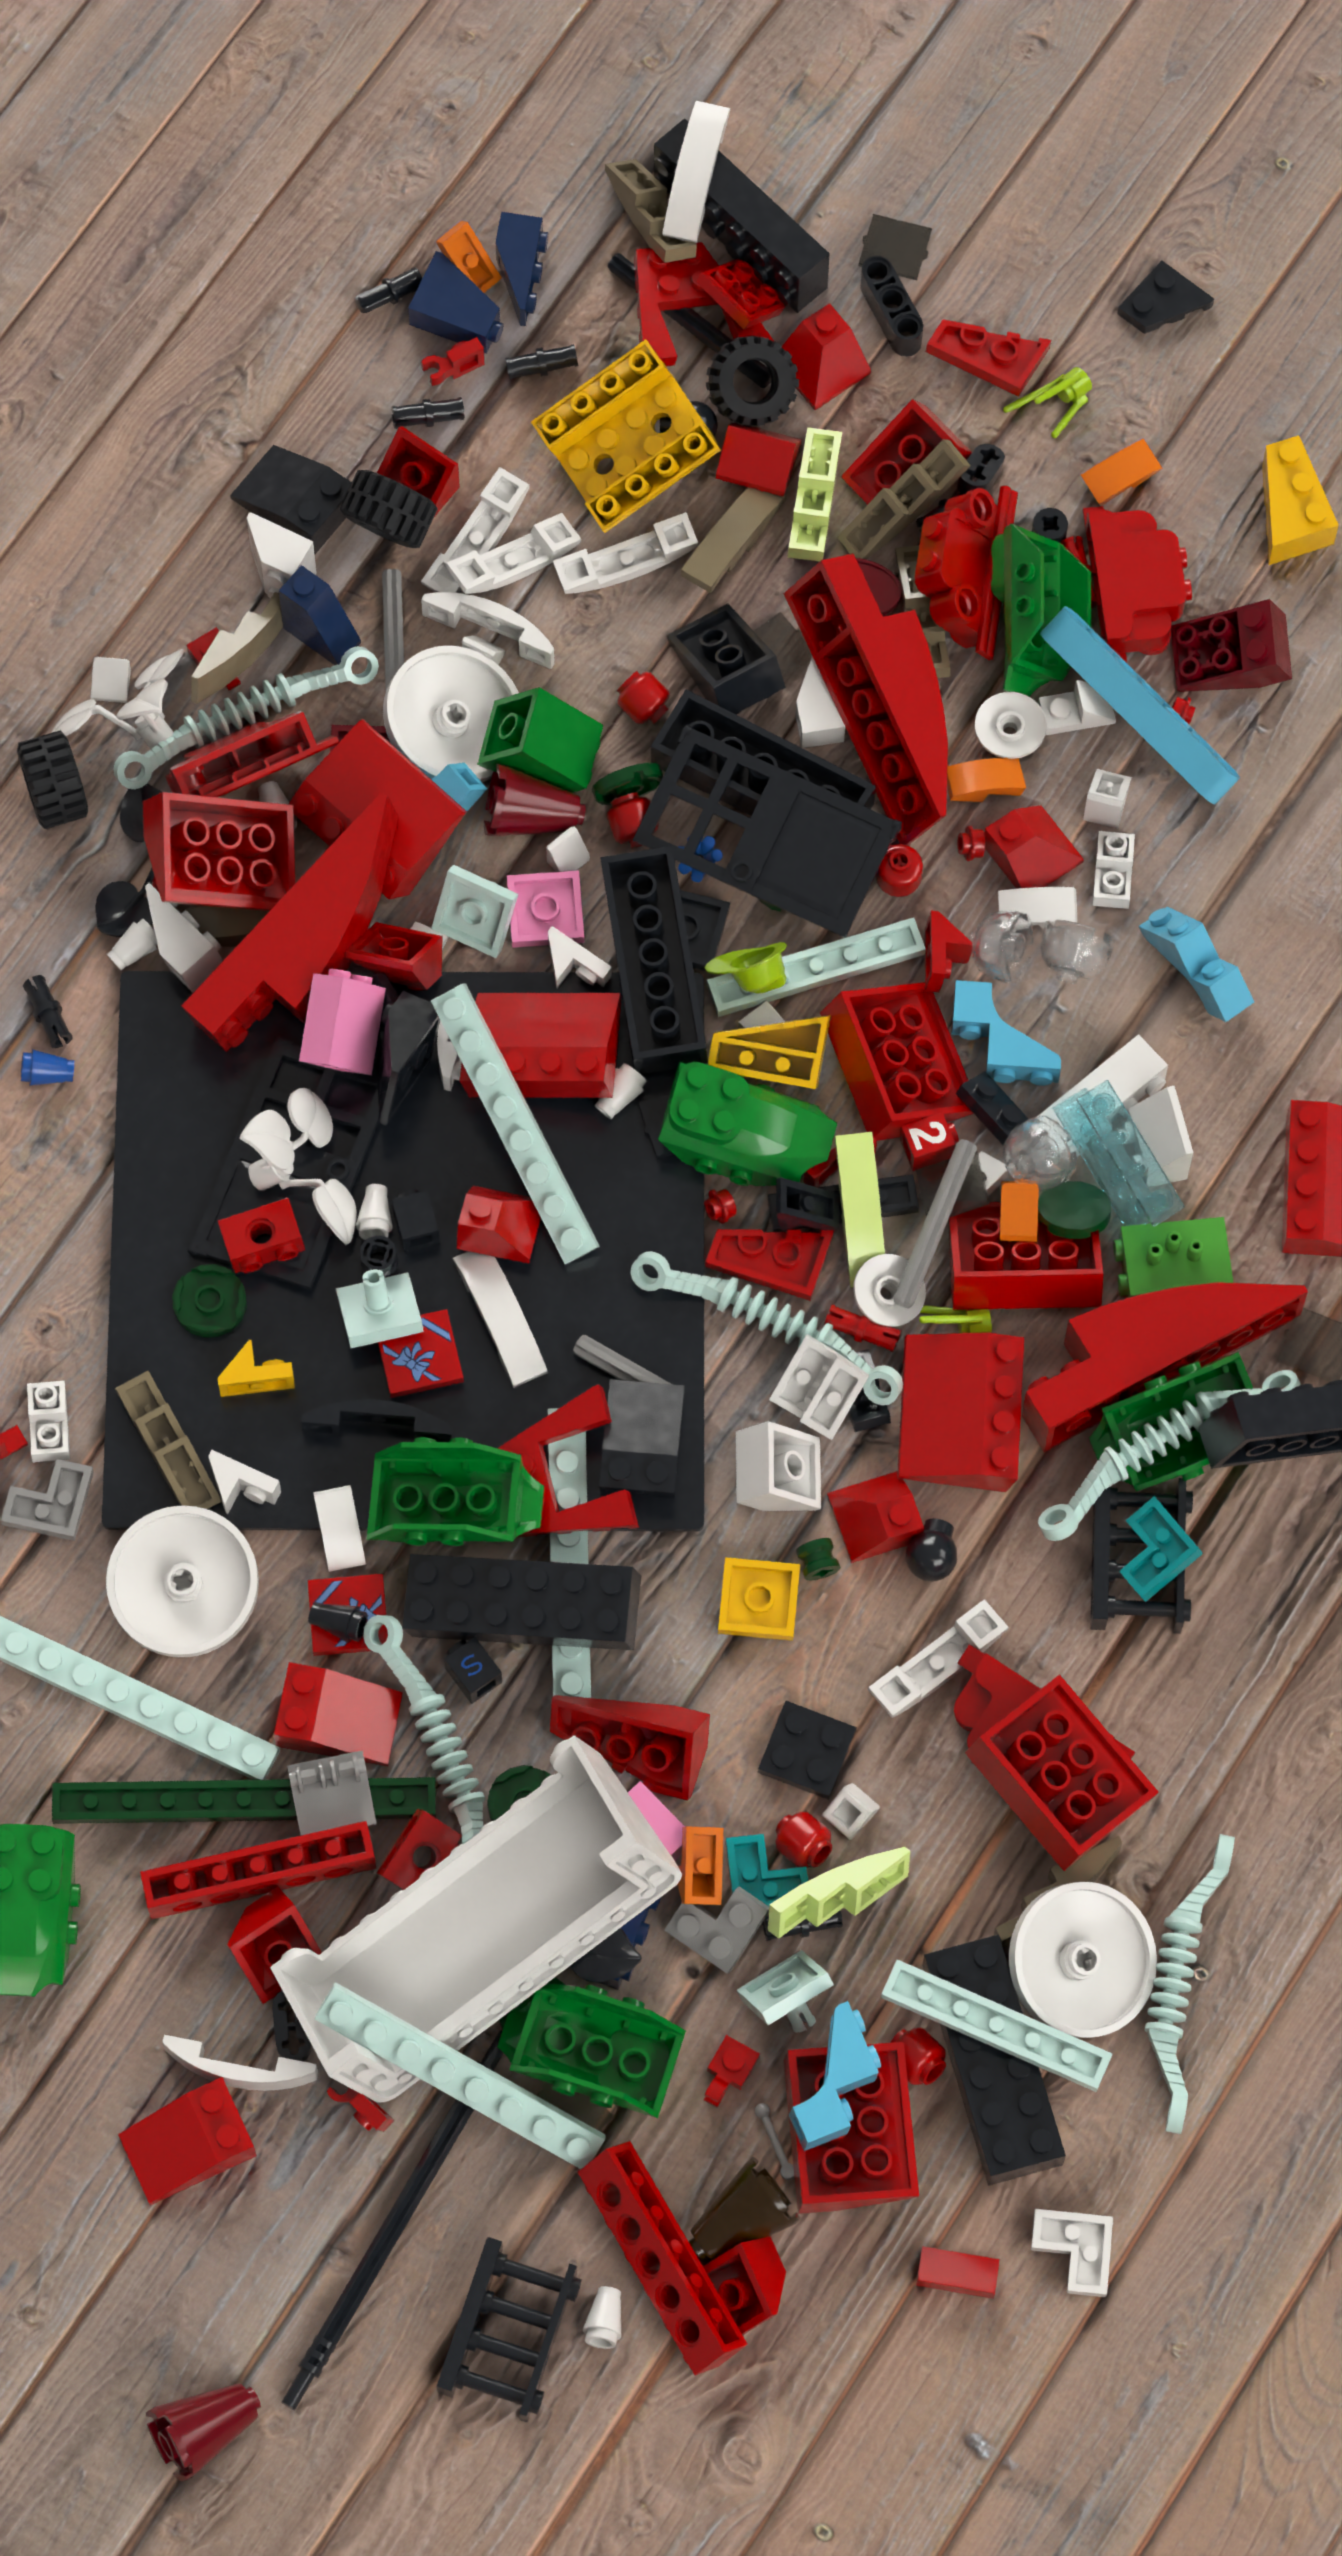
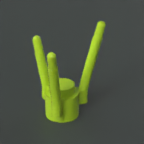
(1068, 388)
(968, 1320)

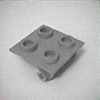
(331, 1792)

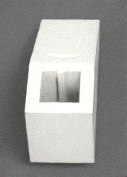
(816, 712)
(180, 944)

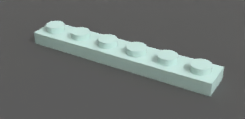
(825, 965)
(996, 2025)

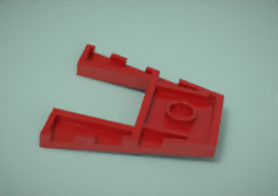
(673, 287)
(577, 1416)

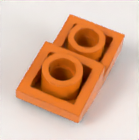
(1121, 471)
(978, 778)

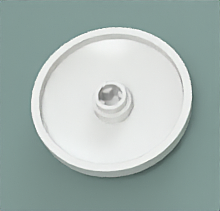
(442, 707)
(182, 1581)
(1083, 1959)

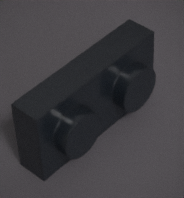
(991, 1105)

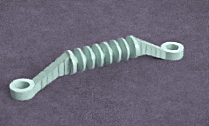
(287, 689)
(725, 1292)
(1112, 1465)
(425, 1703)
(1164, 2034)

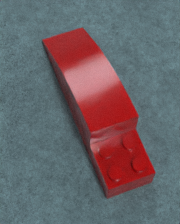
(881, 687)
(300, 933)
(1147, 1338)

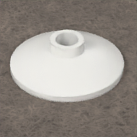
(1013, 711)
(879, 1273)

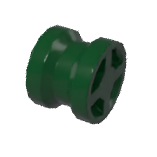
(818, 1559)

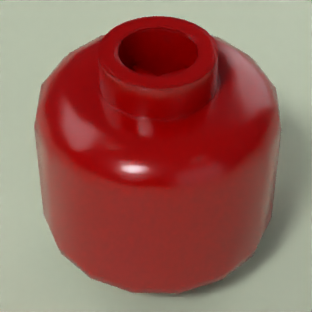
(643, 698)
(626, 817)
(900, 871)
(803, 1840)
(923, 2056)

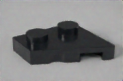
(1162, 299)

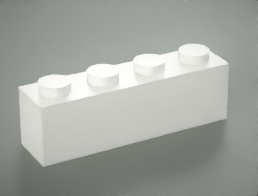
(1131, 1072)

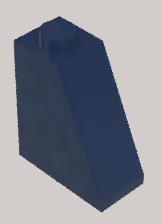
(454, 306)
(316, 616)

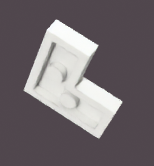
(1085, 2239)

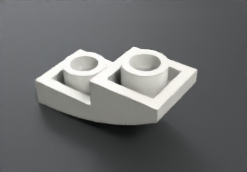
(1113, 869)
(1041, 903)
(448, 1059)
(48, 1421)
(339, 1528)

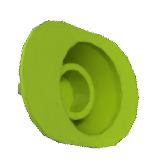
(754, 968)

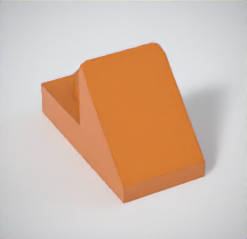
(469, 256)
(1019, 1211)
(701, 1865)

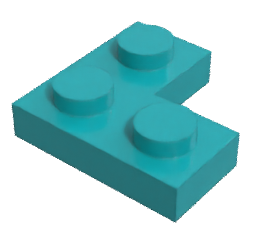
(1167, 1551)
(750, 1870)

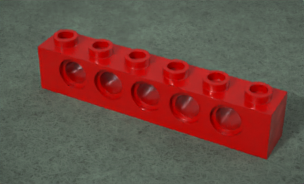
(258, 1870)
(662, 2258)

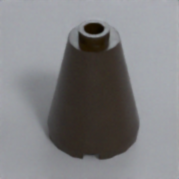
(744, 2211)

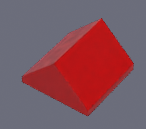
(758, 458)
(420, 468)

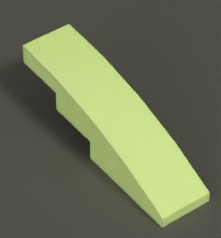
(814, 494)
(859, 1200)
(846, 1886)

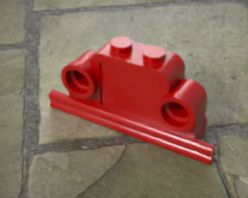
(957, 566)
(1135, 579)
(246, 756)
(992, 1694)

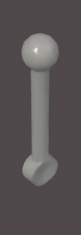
(787, 2170)

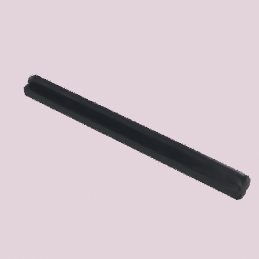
(695, 324)

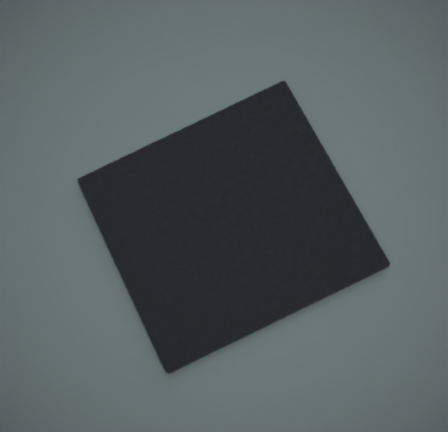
(173, 1132)

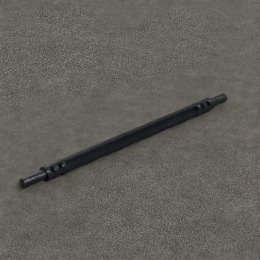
(384, 2241)

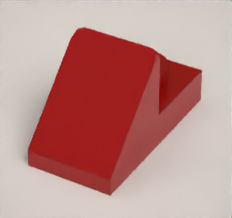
(943, 947)

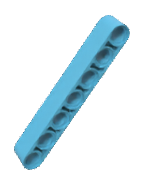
(1140, 705)

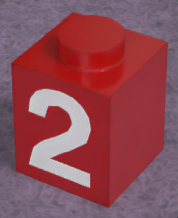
(928, 1140)

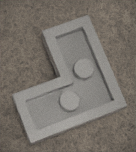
(57, 1511)
(721, 1937)

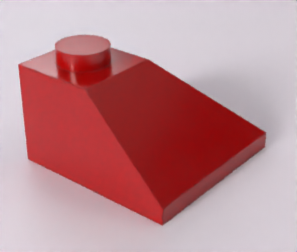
(825, 356)
(1030, 847)
(401, 953)
(498, 1224)
(875, 1516)
(262, 1937)
(749, 2281)

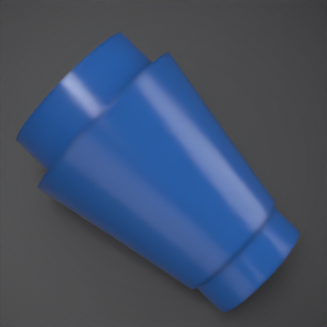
(45, 1068)

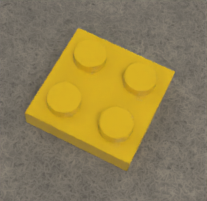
(759, 1599)

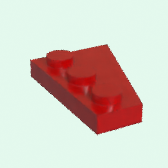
(989, 356)
(772, 1259)

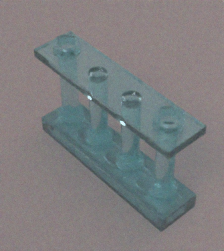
(1118, 1156)

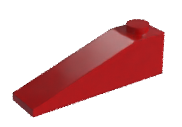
(647, 1740)

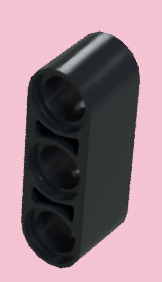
(891, 291)

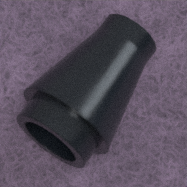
(339, 1620)

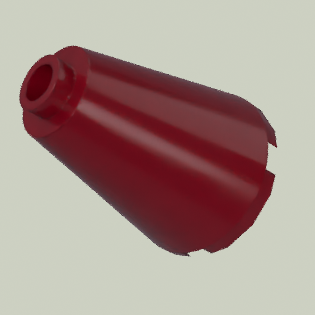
(529, 805)
(201, 2426)

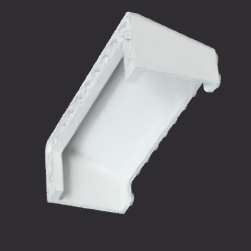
(489, 1919)

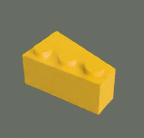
(1295, 503)
(774, 1052)

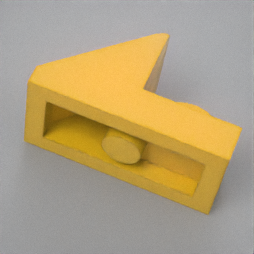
(245, 1378)

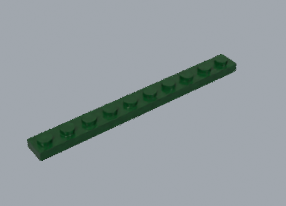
(219, 1800)

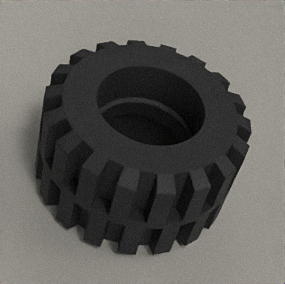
(782, 380)
(388, 508)
(52, 779)

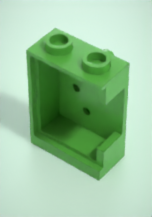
(1172, 1255)

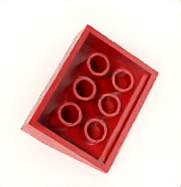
(353, 778)
(220, 850)
(554, 1041)
(896, 1056)
(1313, 1179)
(1020, 1273)
(961, 1409)
(1061, 1772)
(876, 2155)

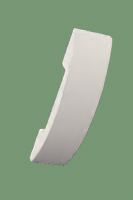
(695, 171)
(482, 530)
(515, 559)
(627, 559)
(450, 607)
(502, 1316)
(938, 1661)
(288, 2072)

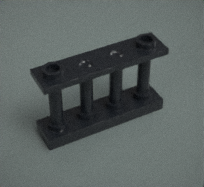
(1107, 1570)
(482, 2300)

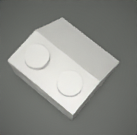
(278, 552)
(1165, 1132)
(778, 1468)

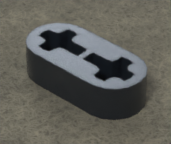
(987, 473)
(282, 2030)

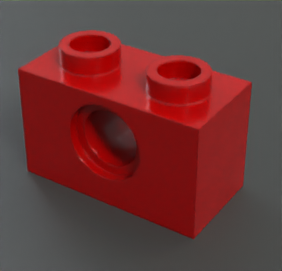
(272, 1219)
(420, 1831)

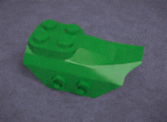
(1034, 583)
(742, 1128)
(1158, 1398)
(451, 1494)
(36, 1907)
(593, 2046)

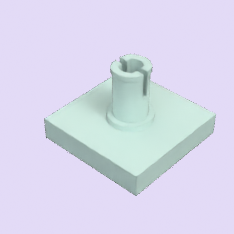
(474, 911)
(379, 1308)
(786, 1990)

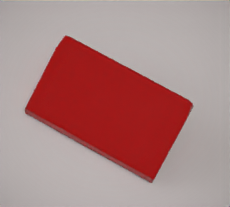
(958, 2272)

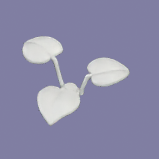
(147, 705)
(271, 1139)

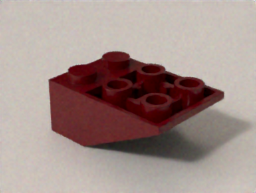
(1232, 649)

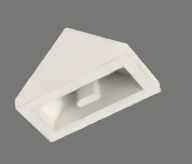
(1106, 798)

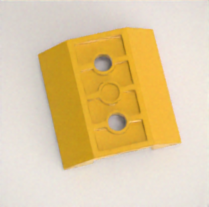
(616, 420)

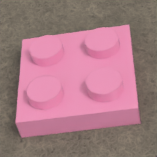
(545, 902)

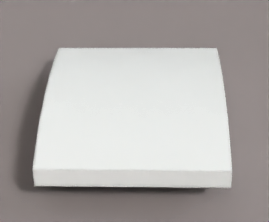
(819, 1386)

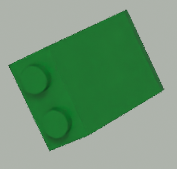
(542, 739)

